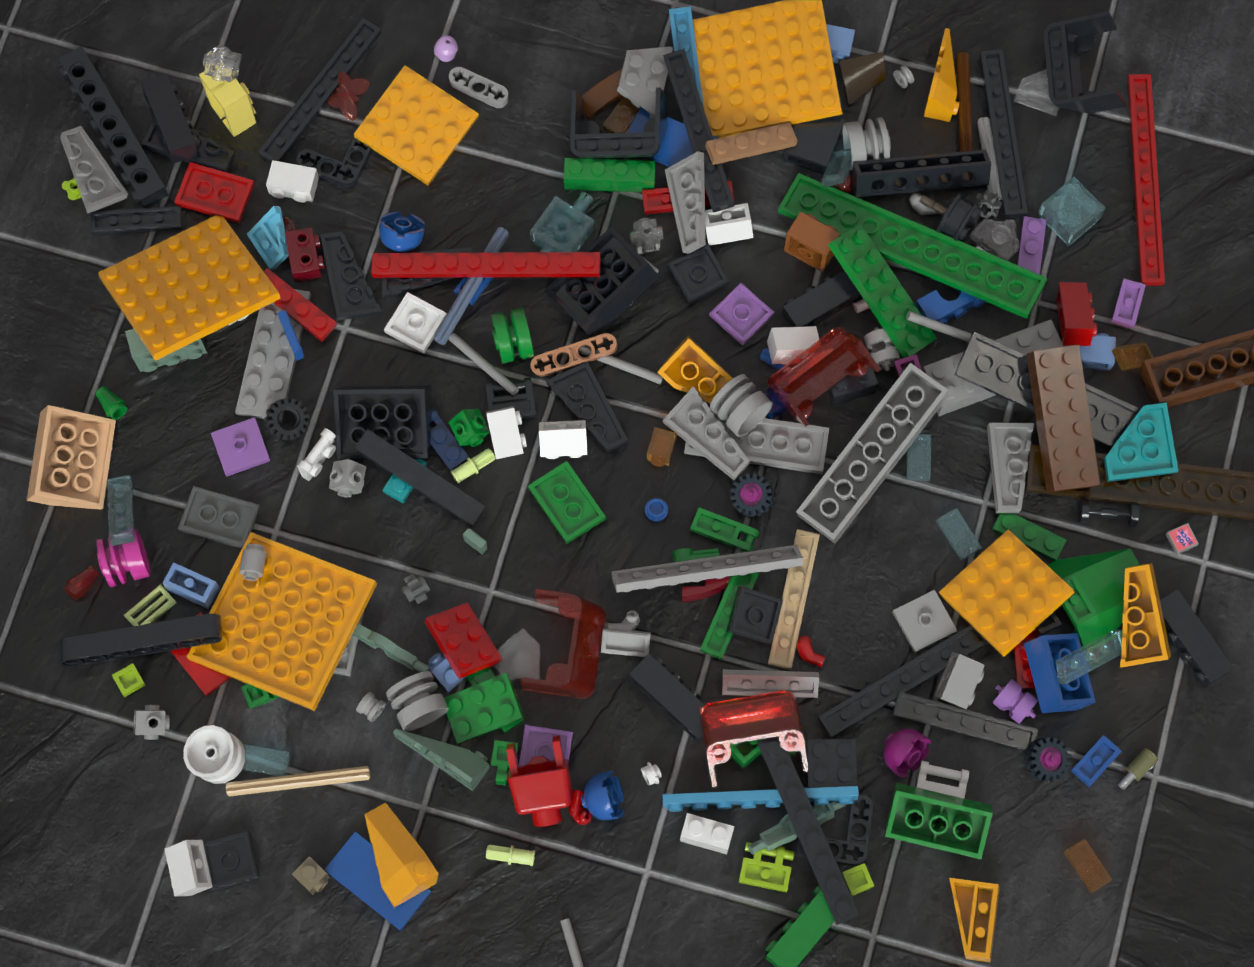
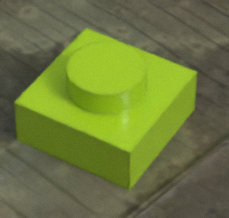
(128, 680)
(857, 879)

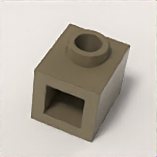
(311, 876)

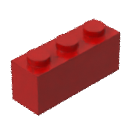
(1075, 314)

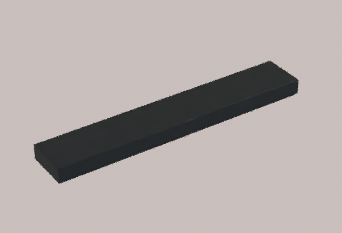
(419, 477)
(964, 721)

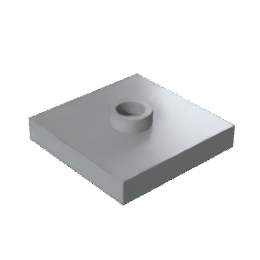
(924, 621)

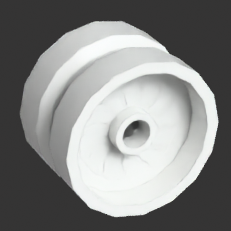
(214, 754)

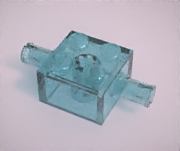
(561, 216)

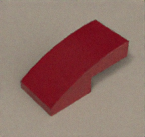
(711, 587)

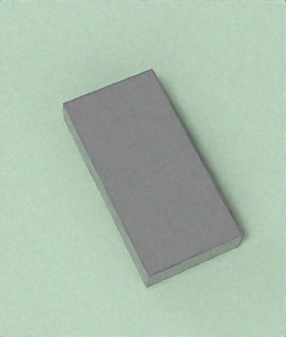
(625, 642)

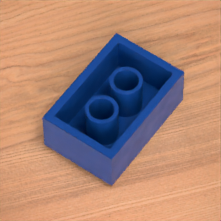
(1042, 659)

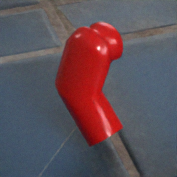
(806, 652)
(576, 809)

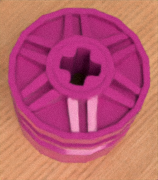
(123, 558)

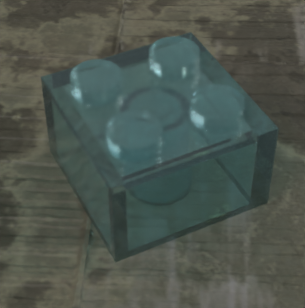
(1071, 211)

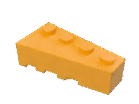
(1143, 621)

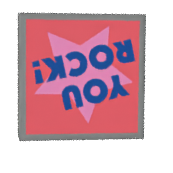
(1182, 539)

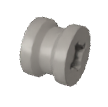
(371, 707)

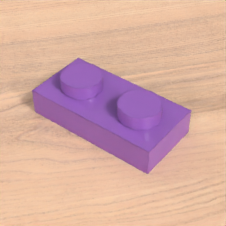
(1128, 303)

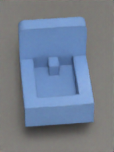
(443, 672)

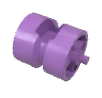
(1015, 701)

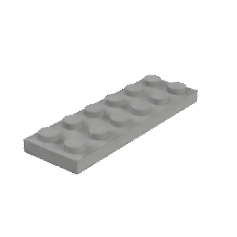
(268, 364)
(780, 445)

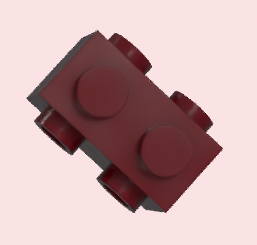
(303, 254)

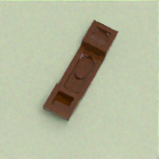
(601, 95)

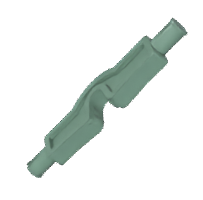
(391, 649)
(785, 832)

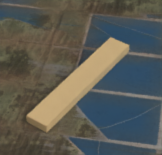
(793, 602)

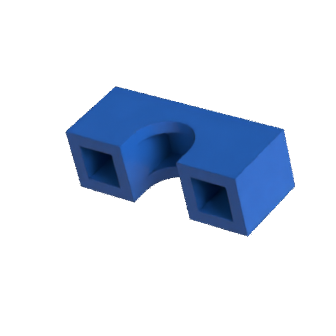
(941, 310)

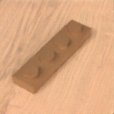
(751, 143)

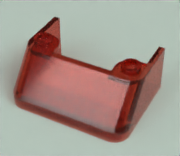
(818, 370)
(580, 674)
(750, 720)

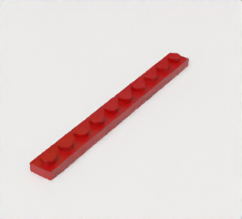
(1145, 180)
(486, 264)

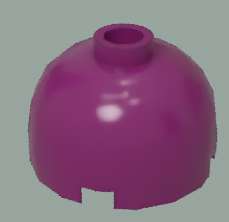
(905, 751)

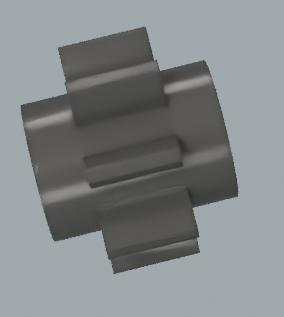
(989, 204)
(415, 588)

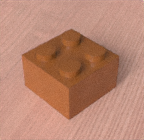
(810, 240)

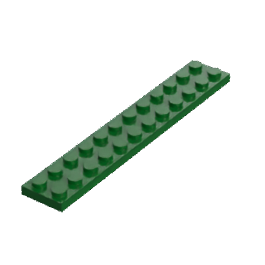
(919, 246)

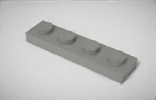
(762, 682)

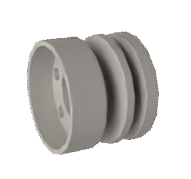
(871, 142)
(741, 405)
(418, 704)

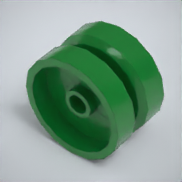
(513, 335)

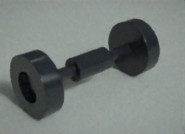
(1132, 514)

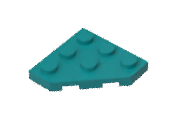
(1144, 447)

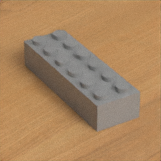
(965, 393)

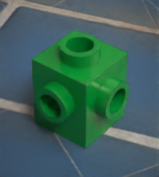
(469, 427)

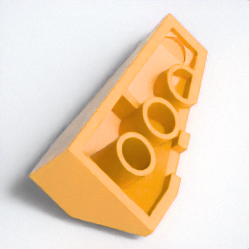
(943, 90)
(694, 367)
(399, 858)

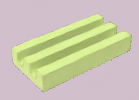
(156, 615)

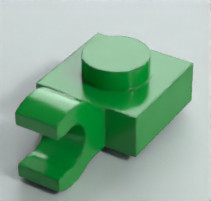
(500, 759)

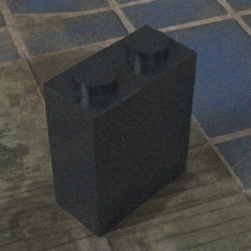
(815, 143)

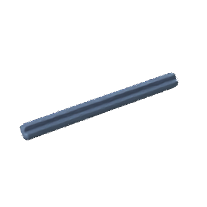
(467, 291)

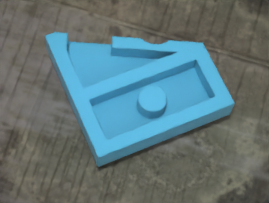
(270, 238)

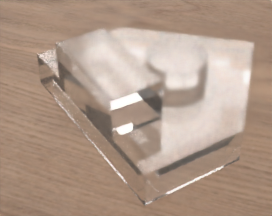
(1035, 93)
(996, 238)
(520, 656)

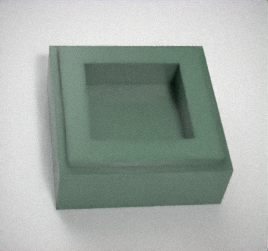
(475, 541)

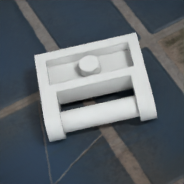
(323, 449)
(962, 776)

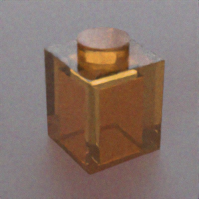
(661, 447)

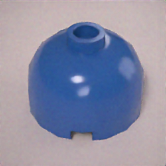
(401, 232)
(603, 796)

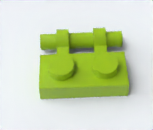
(764, 873)

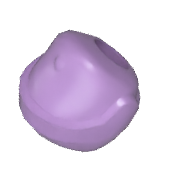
(446, 48)

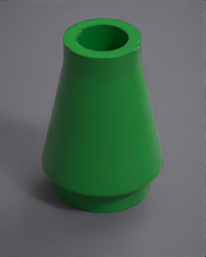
(111, 403)

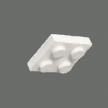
(415, 322)

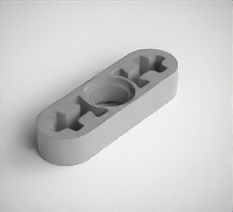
(475, 78)

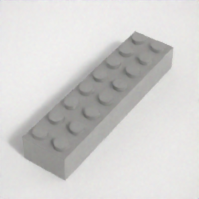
(872, 453)

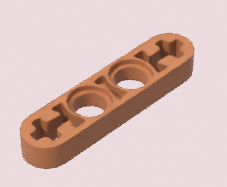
(573, 351)

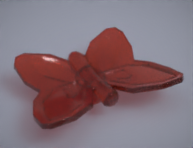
(345, 95)

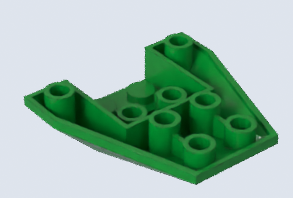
(1097, 589)

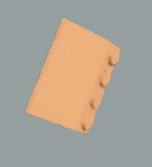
(71, 459)

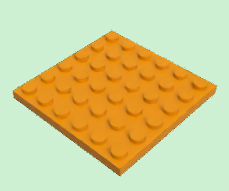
(766, 67)
(188, 286)
(287, 625)

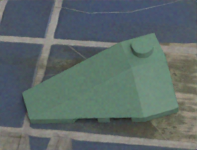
(456, 761)

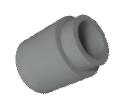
(253, 562)

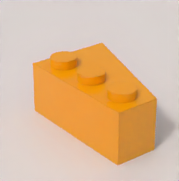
(976, 916)

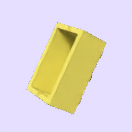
(230, 101)

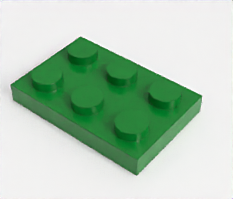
(566, 502)
(483, 708)

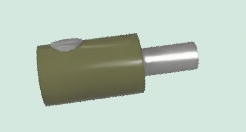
(1138, 767)

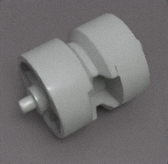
(881, 348)

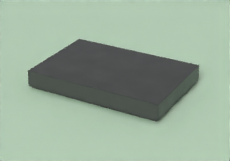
(218, 517)

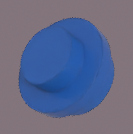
(656, 509)

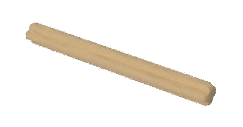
(297, 781)

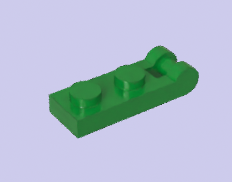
(724, 530)

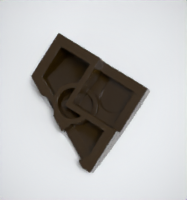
(861, 75)

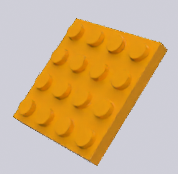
(416, 125)
(1006, 592)

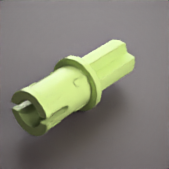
(473, 465)
(510, 855)

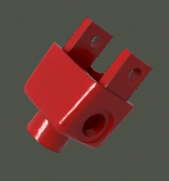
(540, 785)

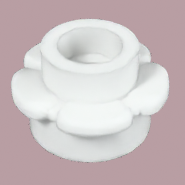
(651, 773)

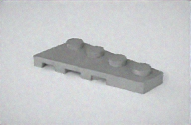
(92, 174)
(688, 200)
(701, 429)
(1008, 457)

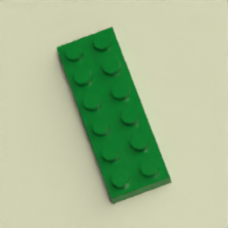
(881, 290)

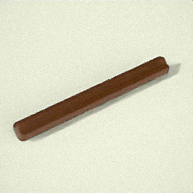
(964, 98)

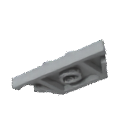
(641, 74)

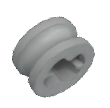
(903, 76)

